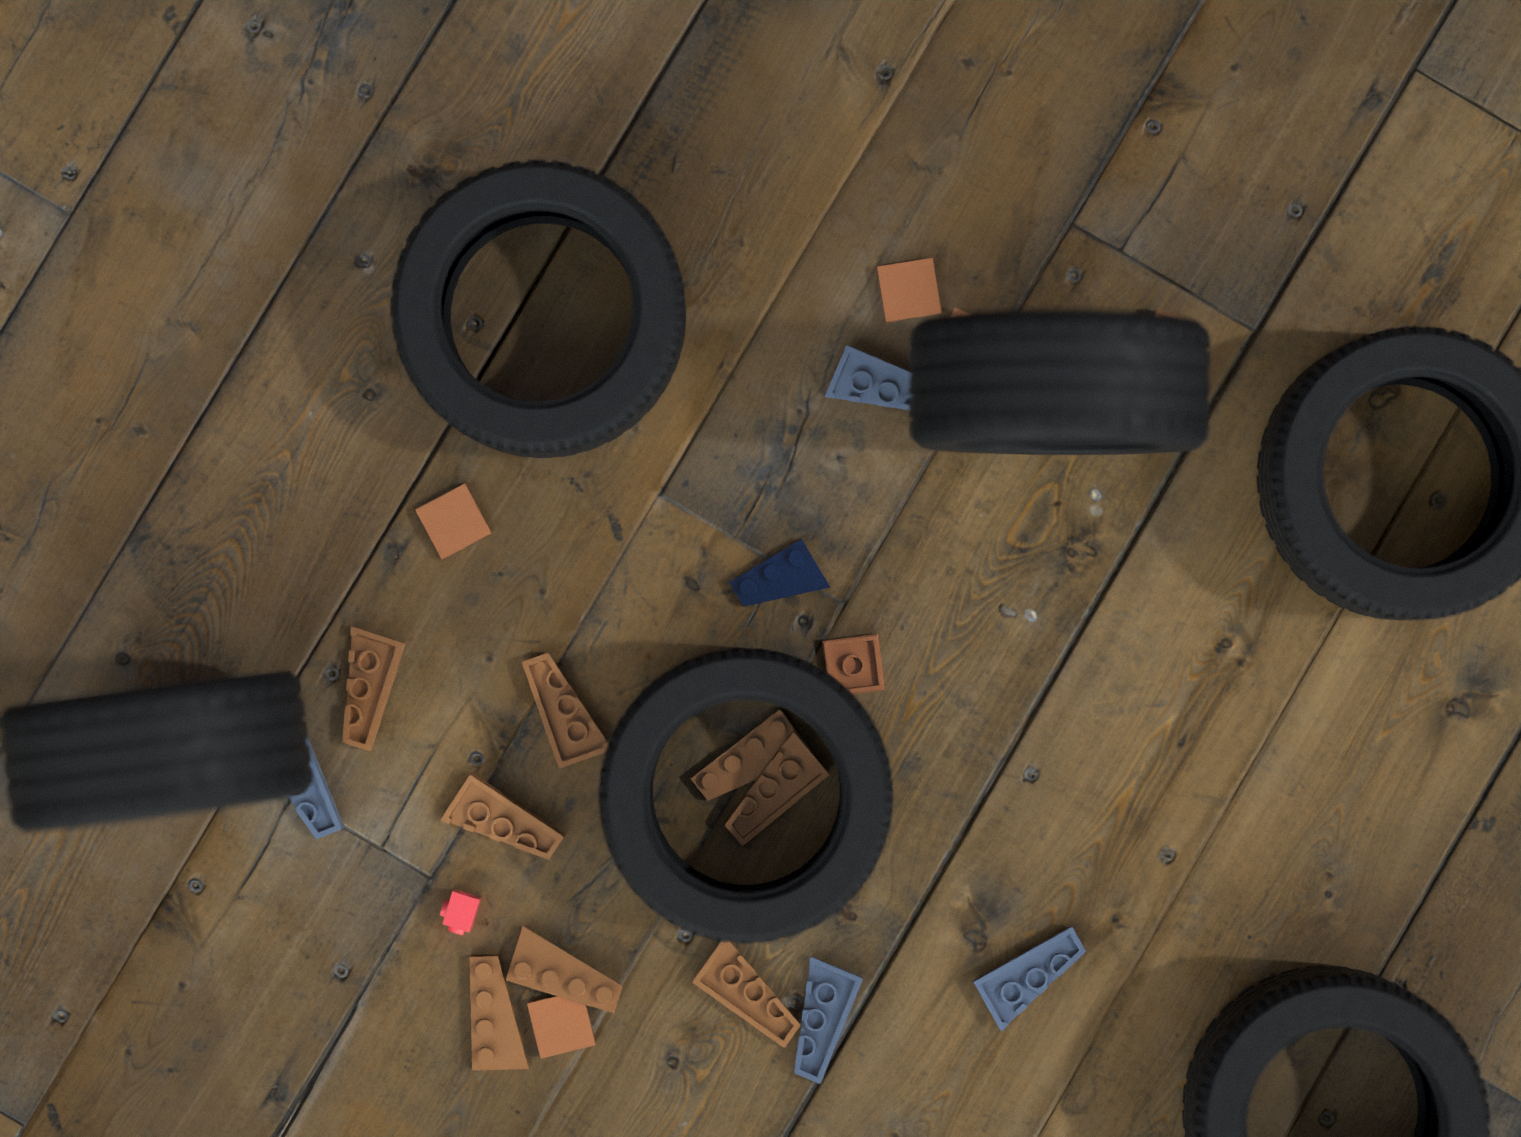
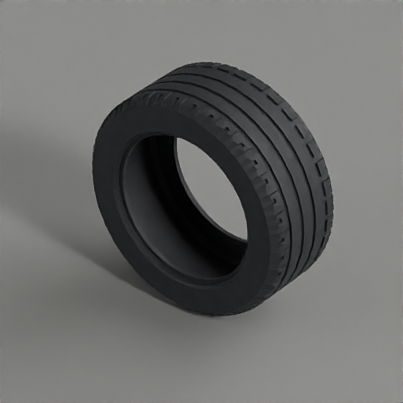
(467, 221)
(1059, 382)
(1293, 475)
(155, 752)
(736, 910)
(1319, 998)

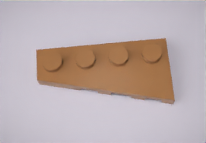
(370, 681)
(564, 717)
(744, 759)
(778, 787)
(492, 813)
(556, 972)

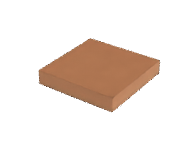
(909, 290)
(453, 521)
(855, 663)
(560, 1025)

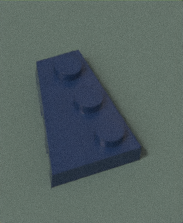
(780, 576)

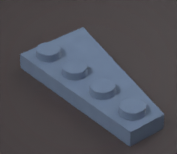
(870, 380)
(317, 805)
(1020, 980)
(826, 1009)

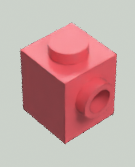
(460, 911)

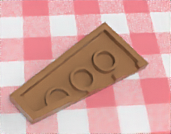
(742, 990)
(493, 1020)

